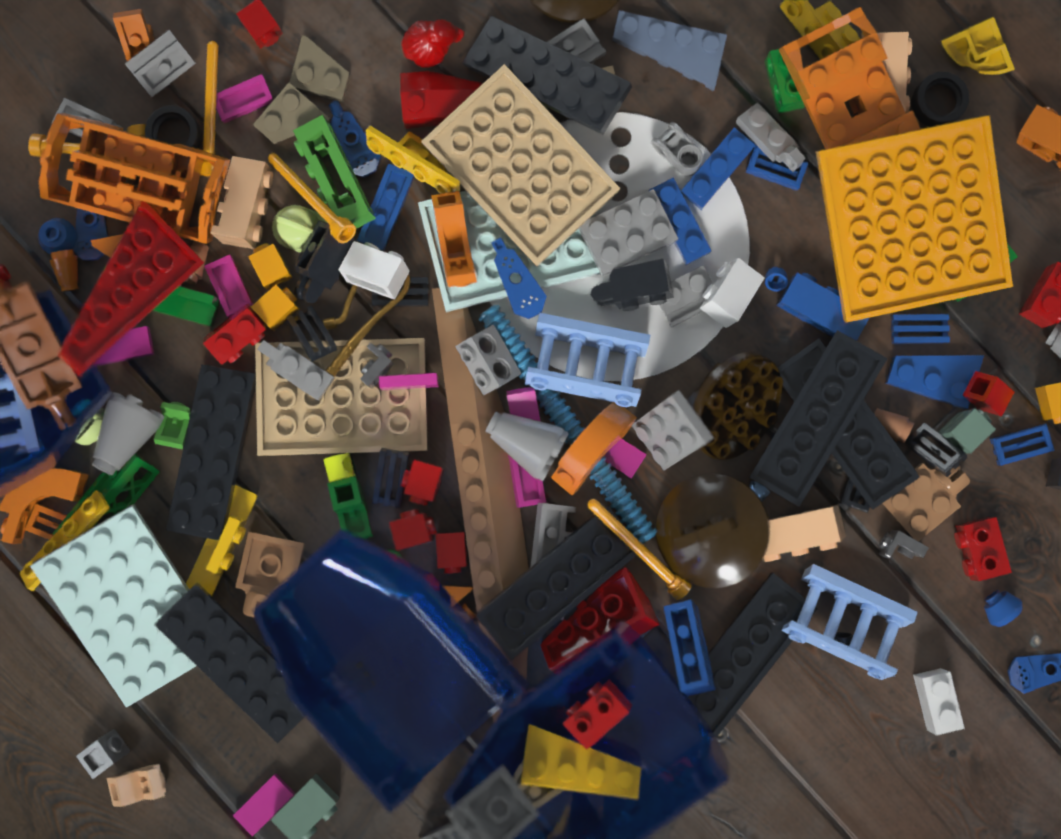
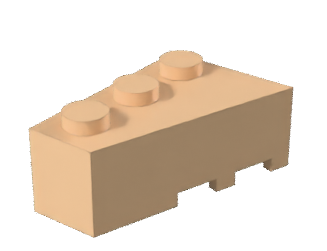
(897, 48)
(243, 203)
(805, 530)

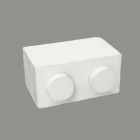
(374, 269)
(732, 292)
(938, 701)

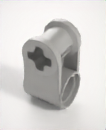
(674, 145)

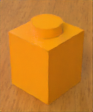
(270, 265)
(275, 306)
(1050, 402)

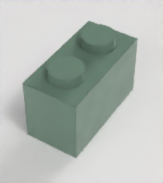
(968, 429)
(306, 808)

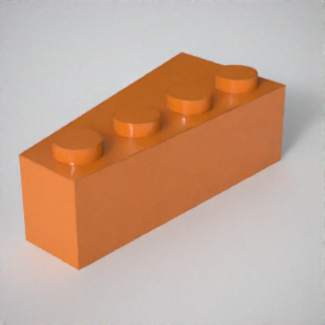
(1042, 134)

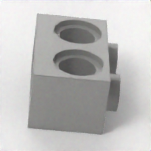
(488, 360)

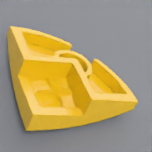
(980, 48)

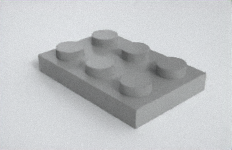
(628, 232)
(672, 430)

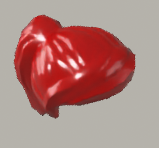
(429, 41)

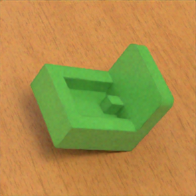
(174, 425)

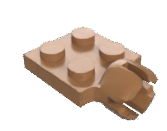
(927, 500)
(265, 566)

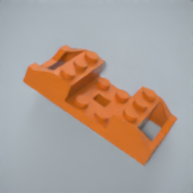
(846, 75)
(111, 155)

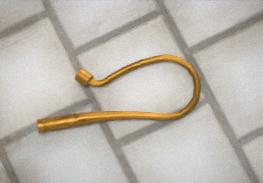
(351, 345)

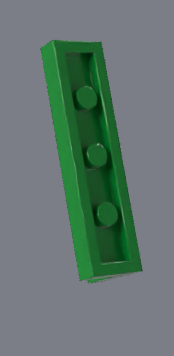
(190, 306)
(119, 482)

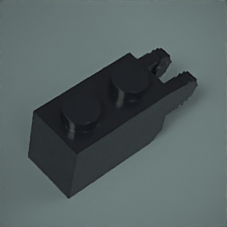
(319, 263)
(635, 286)

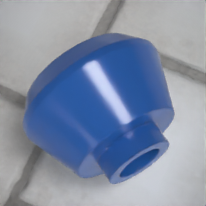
(57, 235)
(1002, 608)

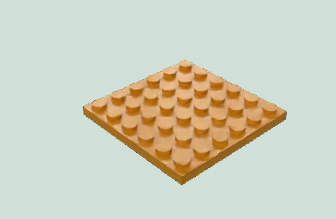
(915, 218)

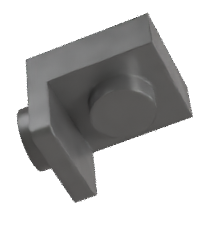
(376, 368)
(907, 545)
(103, 753)

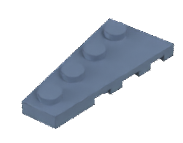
(677, 46)

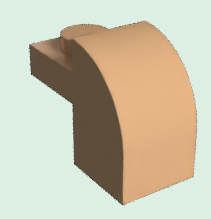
(137, 785)

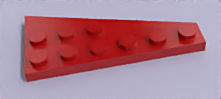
(137, 278)

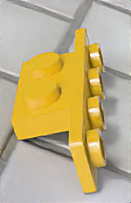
(808, 19)
(413, 157)
(79, 523)
(217, 554)

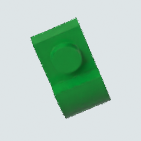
(350, 506)

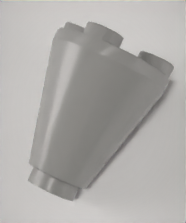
(123, 431)
(527, 441)

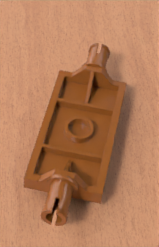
(30, 354)

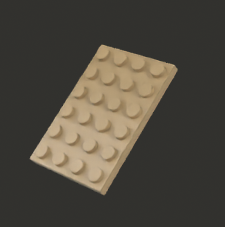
(520, 165)
(349, 413)

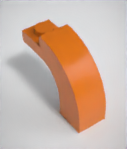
(453, 239)
(591, 446)
(21, 501)

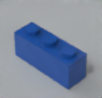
(818, 306)
(689, 648)

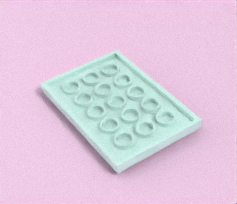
(567, 263)
(112, 593)

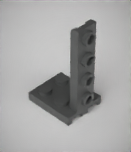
(489, 811)

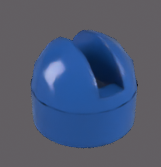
(782, 279)

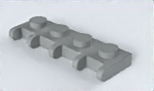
(549, 529)

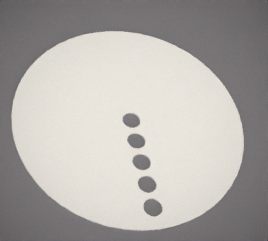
(720, 221)

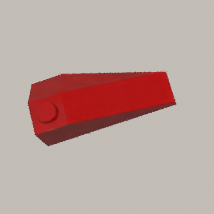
(432, 97)
(614, 601)

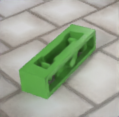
(313, 137)

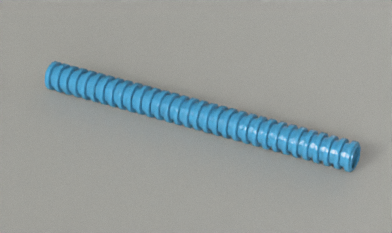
(562, 417)

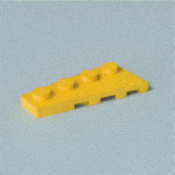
(566, 765)

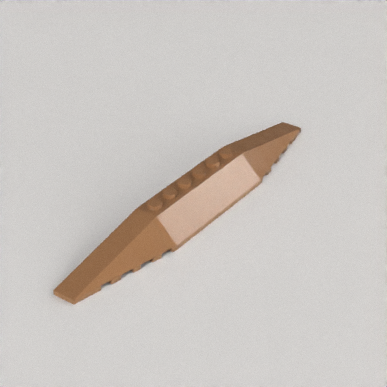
(483, 473)

